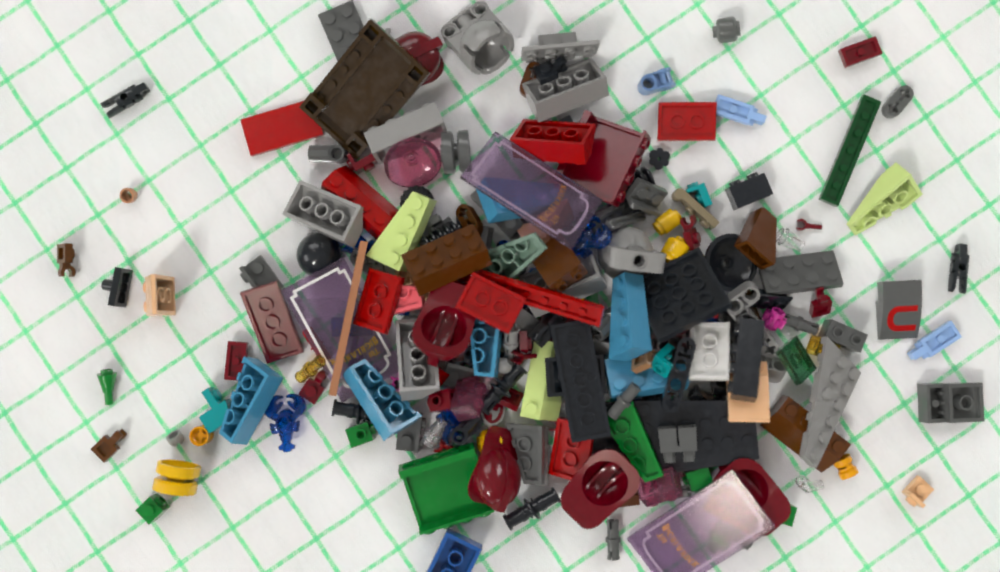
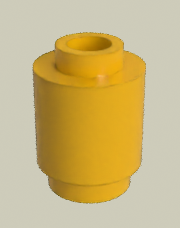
(667, 221)

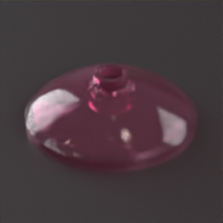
(415, 169)

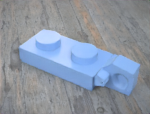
(738, 111)
(935, 341)

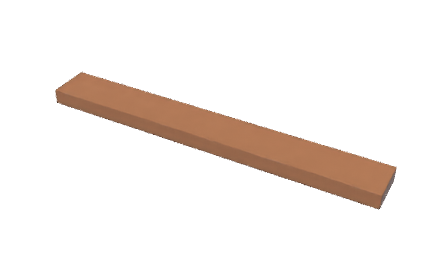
(348, 318)

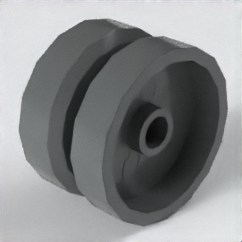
(454, 152)

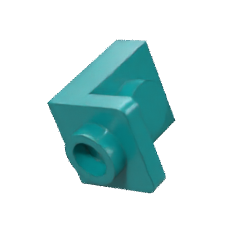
(702, 195)
(661, 361)

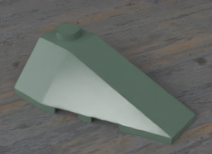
(515, 256)

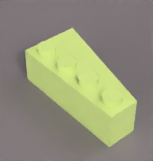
(403, 231)

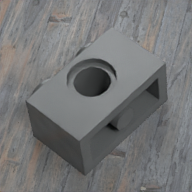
(843, 335)

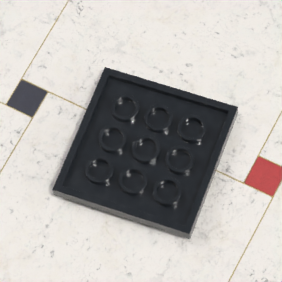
(683, 295)

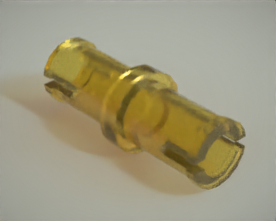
(310, 369)

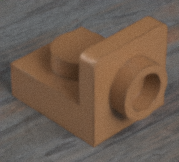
(643, 362)

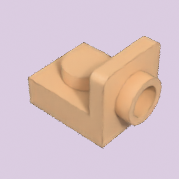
(917, 492)

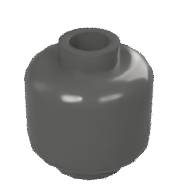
(726, 30)

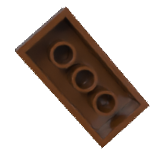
(446, 259)

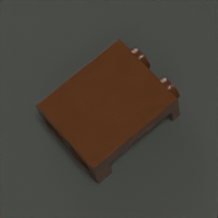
(559, 266)

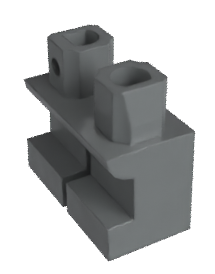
(687, 442)

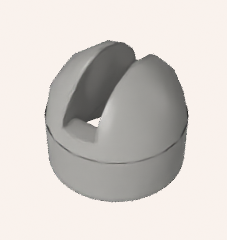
(505, 365)
(174, 438)

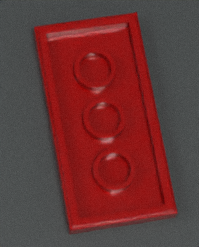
(279, 129)

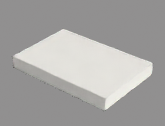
(712, 352)

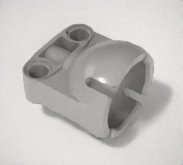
(478, 38)
(624, 247)

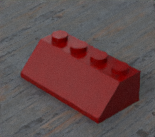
(556, 140)
(376, 209)

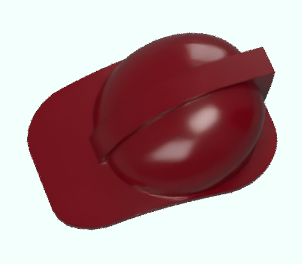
(425, 51)
(441, 328)
(497, 473)
(599, 488)
(761, 488)

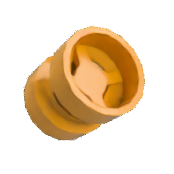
(197, 436)
(845, 467)

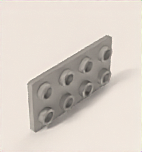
(557, 45)

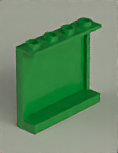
(440, 488)

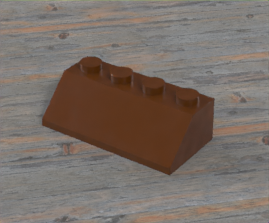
(789, 423)

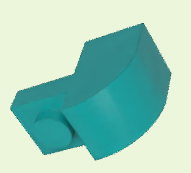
(214, 417)

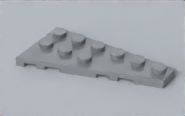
(829, 397)

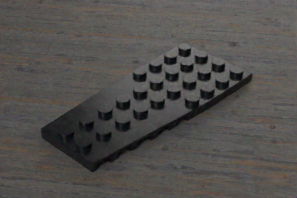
(717, 439)

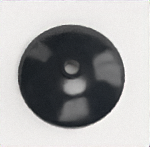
(737, 267)

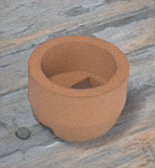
(126, 197)

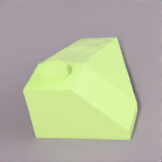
(890, 192)
(535, 400)

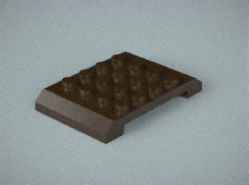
(365, 88)

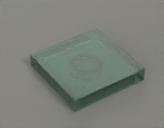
(796, 360)

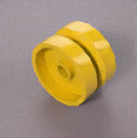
(176, 477)

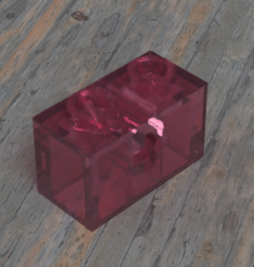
(468, 398)
(660, 489)

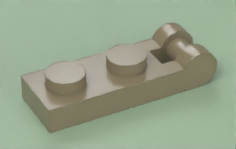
(694, 208)

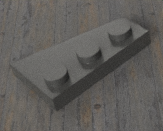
(530, 450)

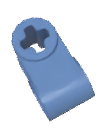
(659, 80)

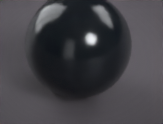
(317, 252)

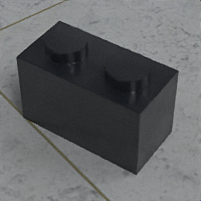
(748, 191)

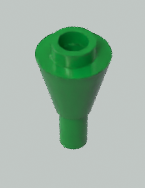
(107, 382)

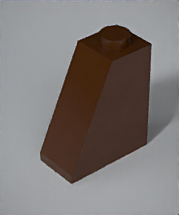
(758, 238)

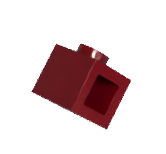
(440, 400)

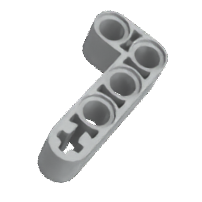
(743, 309)

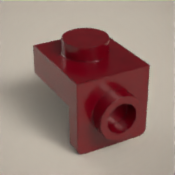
(365, 164)

